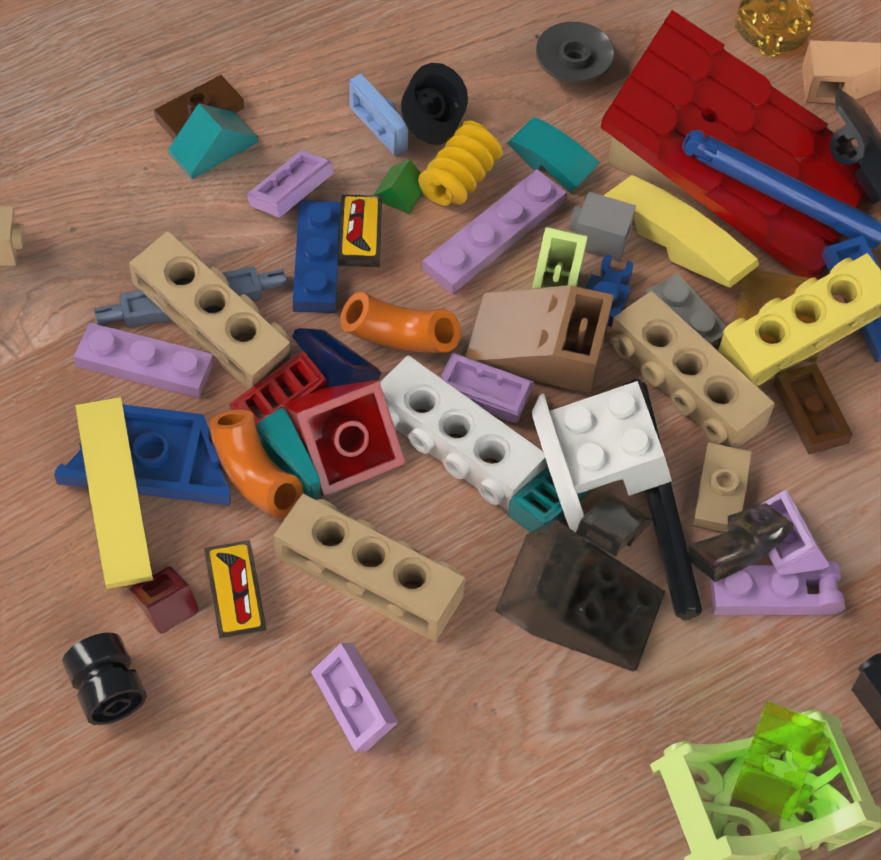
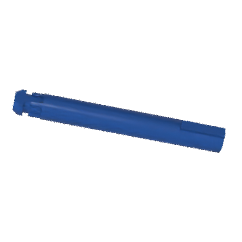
(783, 188)

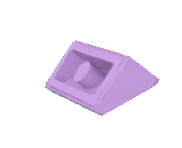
(800, 549)

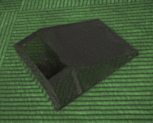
(580, 597)

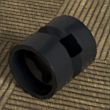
(101, 674)

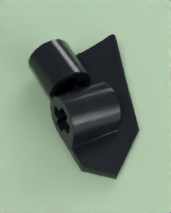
(867, 153)

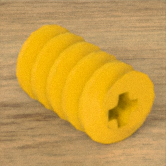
(460, 165)

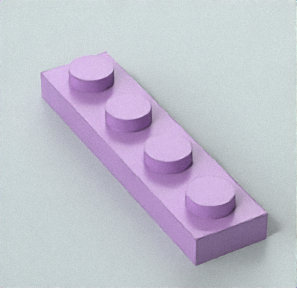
(493, 231)

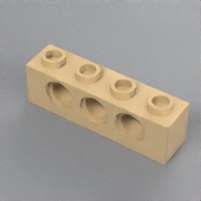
(171, 260)
(683, 350)
(380, 588)

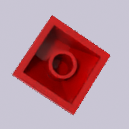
(346, 433)

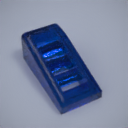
(334, 359)

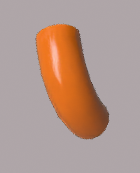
(399, 326)
(250, 466)

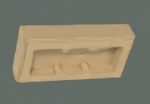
(721, 486)

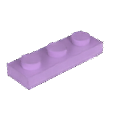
(144, 360)

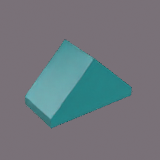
(210, 139)

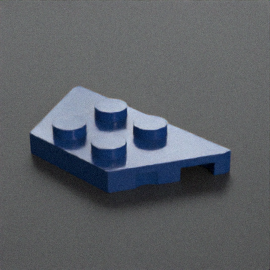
(169, 457)

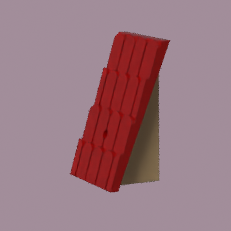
(696, 84)

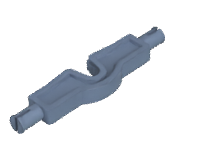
(139, 310)

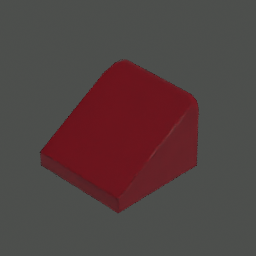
(165, 599)

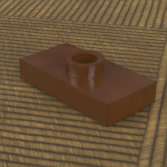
(213, 93)

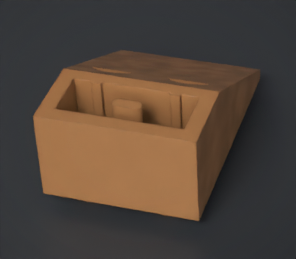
(543, 334)

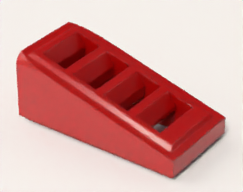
(272, 385)

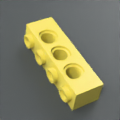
(759, 361)

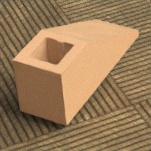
(843, 66)

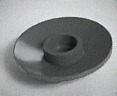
(575, 52)

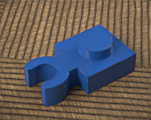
(613, 283)

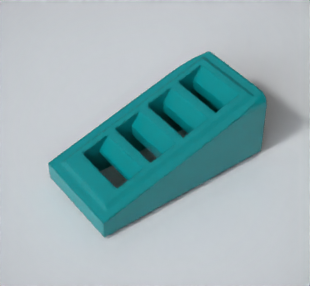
(288, 451)
(527, 514)

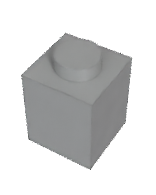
(605, 223)

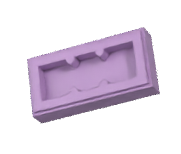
(290, 183)
(489, 387)

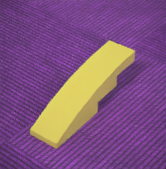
(687, 234)
(113, 493)

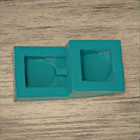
(558, 153)

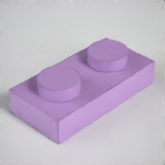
(354, 697)

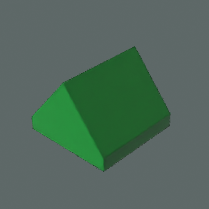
(401, 187)

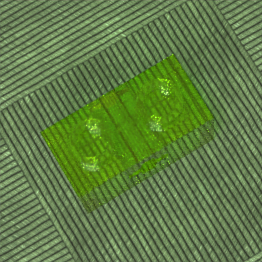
(780, 731)

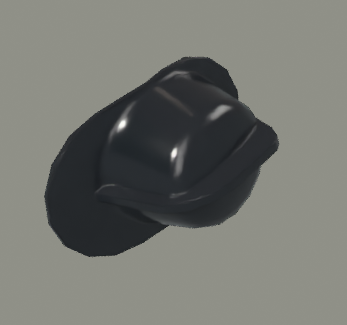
(434, 103)

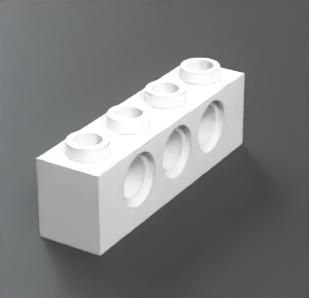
(450, 412)

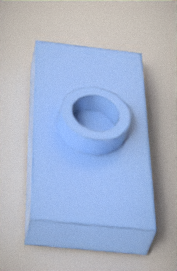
(378, 115)

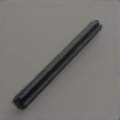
(671, 539)

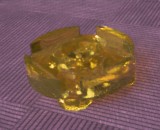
(770, 35)

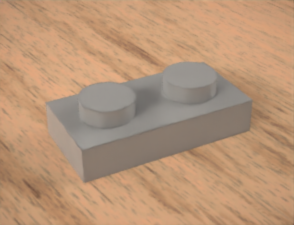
(690, 308)

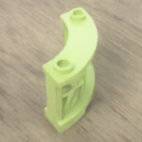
(834, 817)

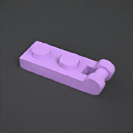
(765, 592)

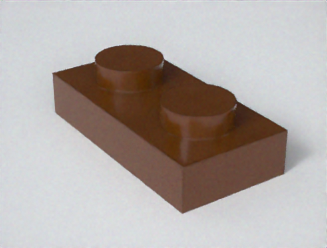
(812, 408)

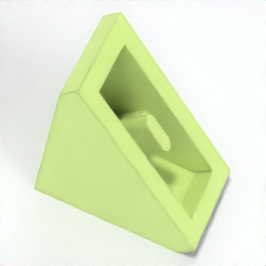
(560, 259)

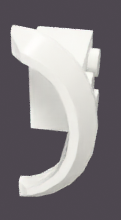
(599, 444)

